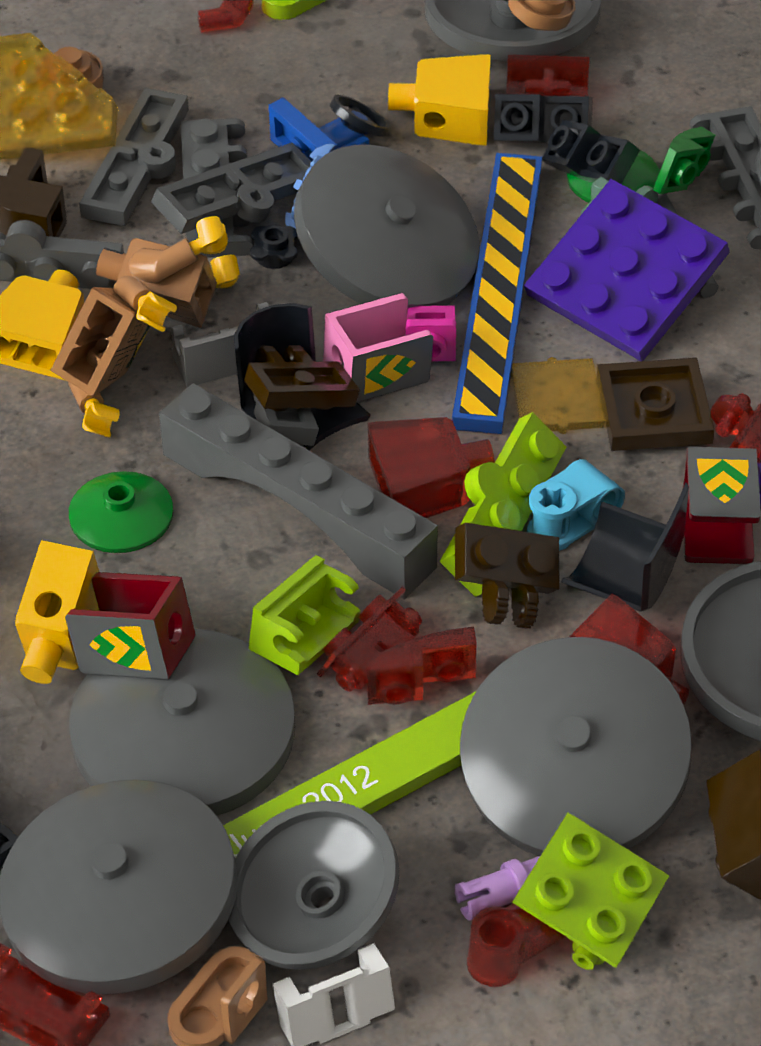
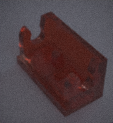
(45, 1012)

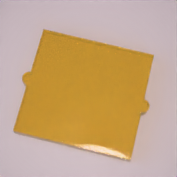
(559, 393)

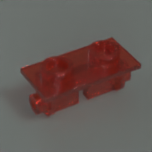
(383, 624)

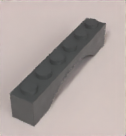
(372, 529)

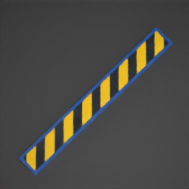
(497, 295)

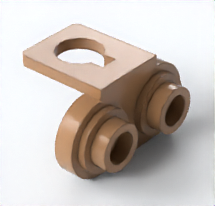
(219, 999)

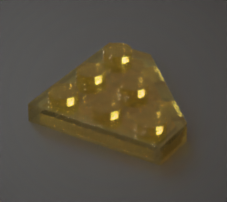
(49, 102)

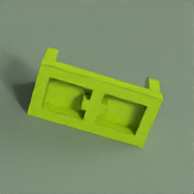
(302, 616)

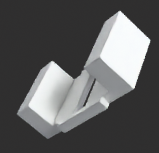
(310, 1015)

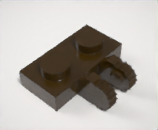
(299, 381)
(504, 561)

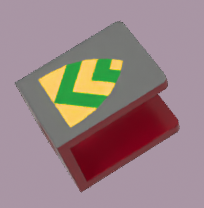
(721, 505)
(133, 626)

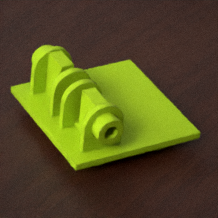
(591, 892)

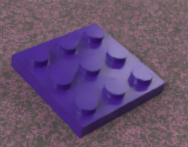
(626, 269)

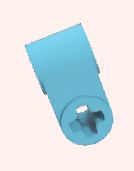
(571, 502)

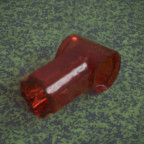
(516, 933)

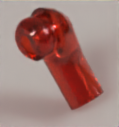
(229, 15)

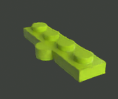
(504, 487)

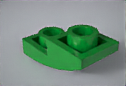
(684, 160)

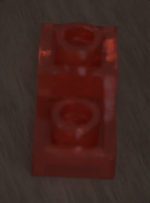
(400, 671)

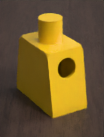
(447, 98)
(37, 320)
(55, 585)

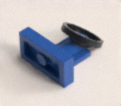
(291, 125)

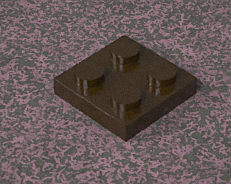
(654, 404)

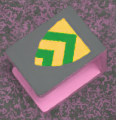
(376, 348)

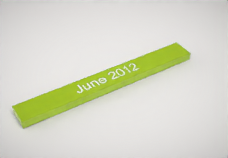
(374, 775)

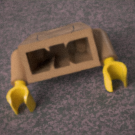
(178, 270)
(106, 343)

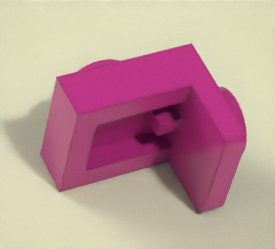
(440, 323)

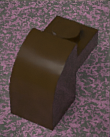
(30, 197)

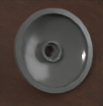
(297, 864)

